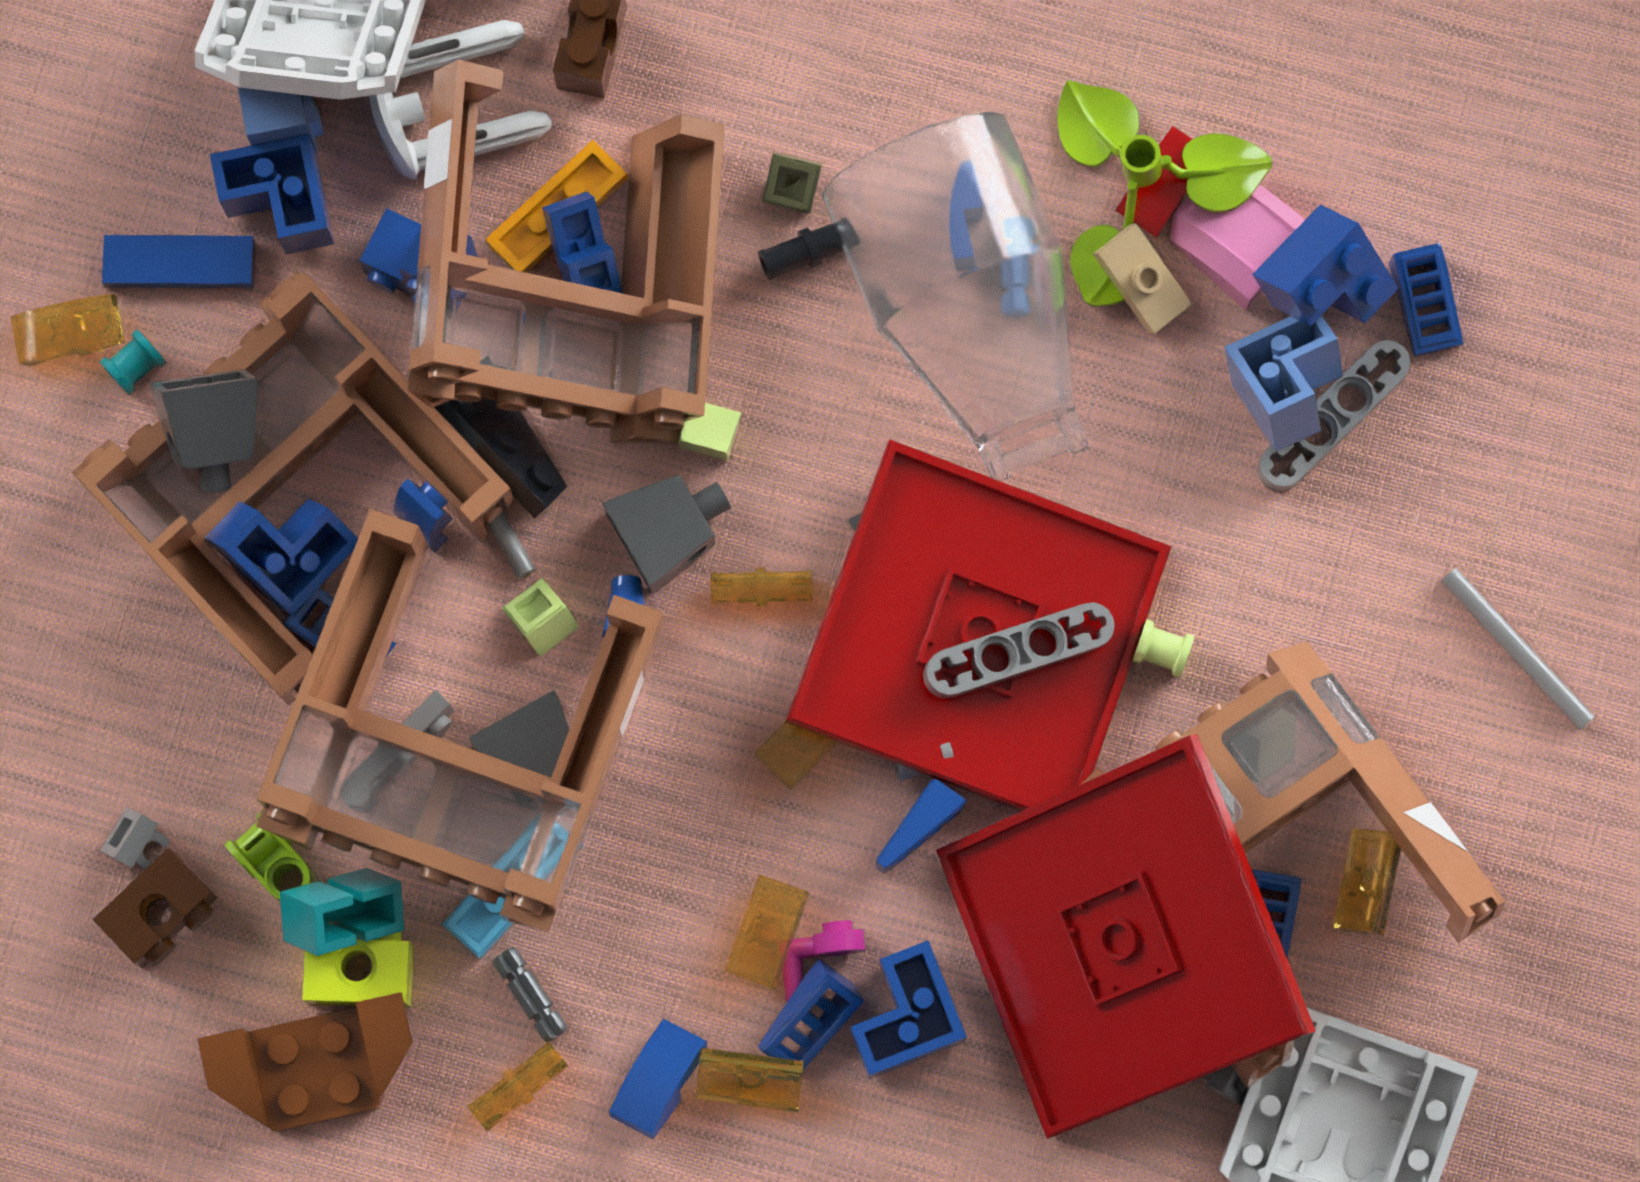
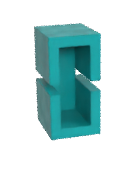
(356, 903)

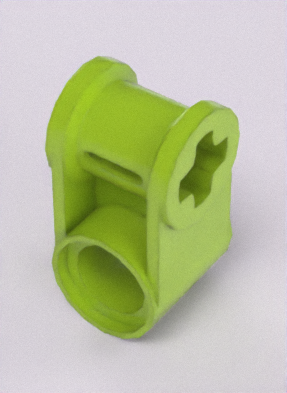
(268, 858)

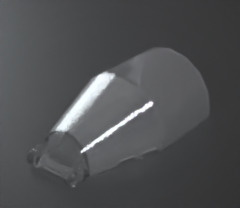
(965, 280)

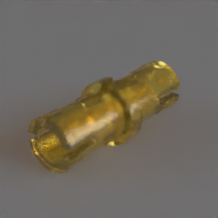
(761, 587)
(517, 1086)

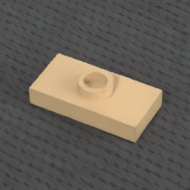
(1142, 278)

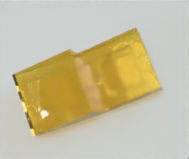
(67, 328)

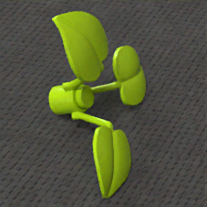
(1102, 121)

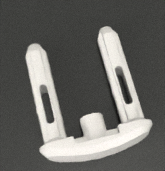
(393, 113)

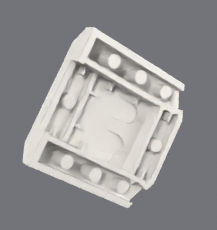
(309, 45)
(1350, 1108)

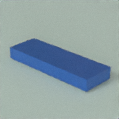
(178, 261)

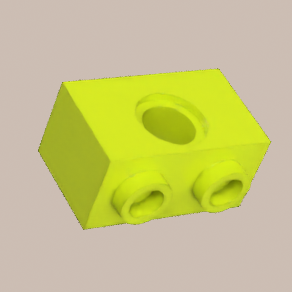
(391, 973)

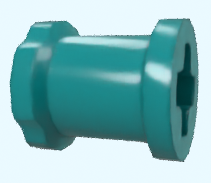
(133, 362)

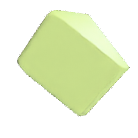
(711, 433)
(541, 617)

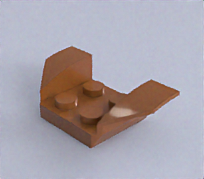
(310, 1066)

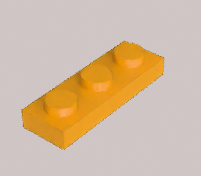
(524, 235)

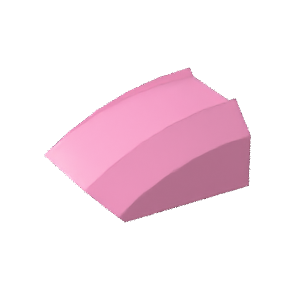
(1234, 242)

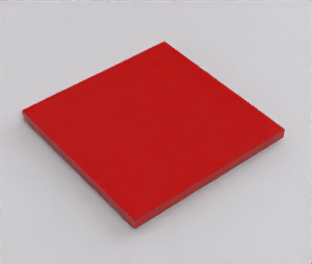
(950, 562)
(1124, 938)

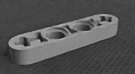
(1337, 418)
(1016, 643)

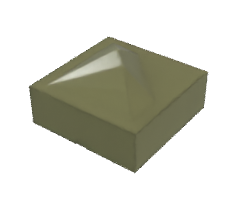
(792, 182)

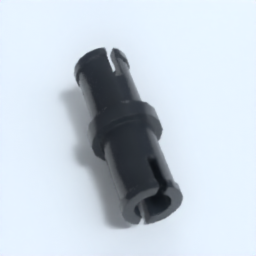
(800, 251)

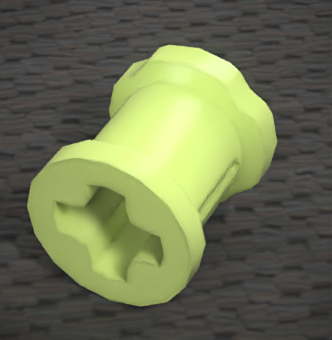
(1163, 649)

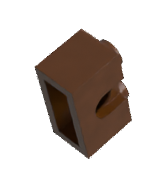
(581, 60)
(127, 914)

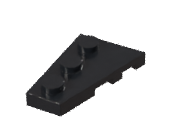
(509, 448)

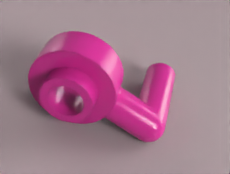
(836, 939)

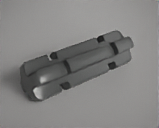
(530, 994)

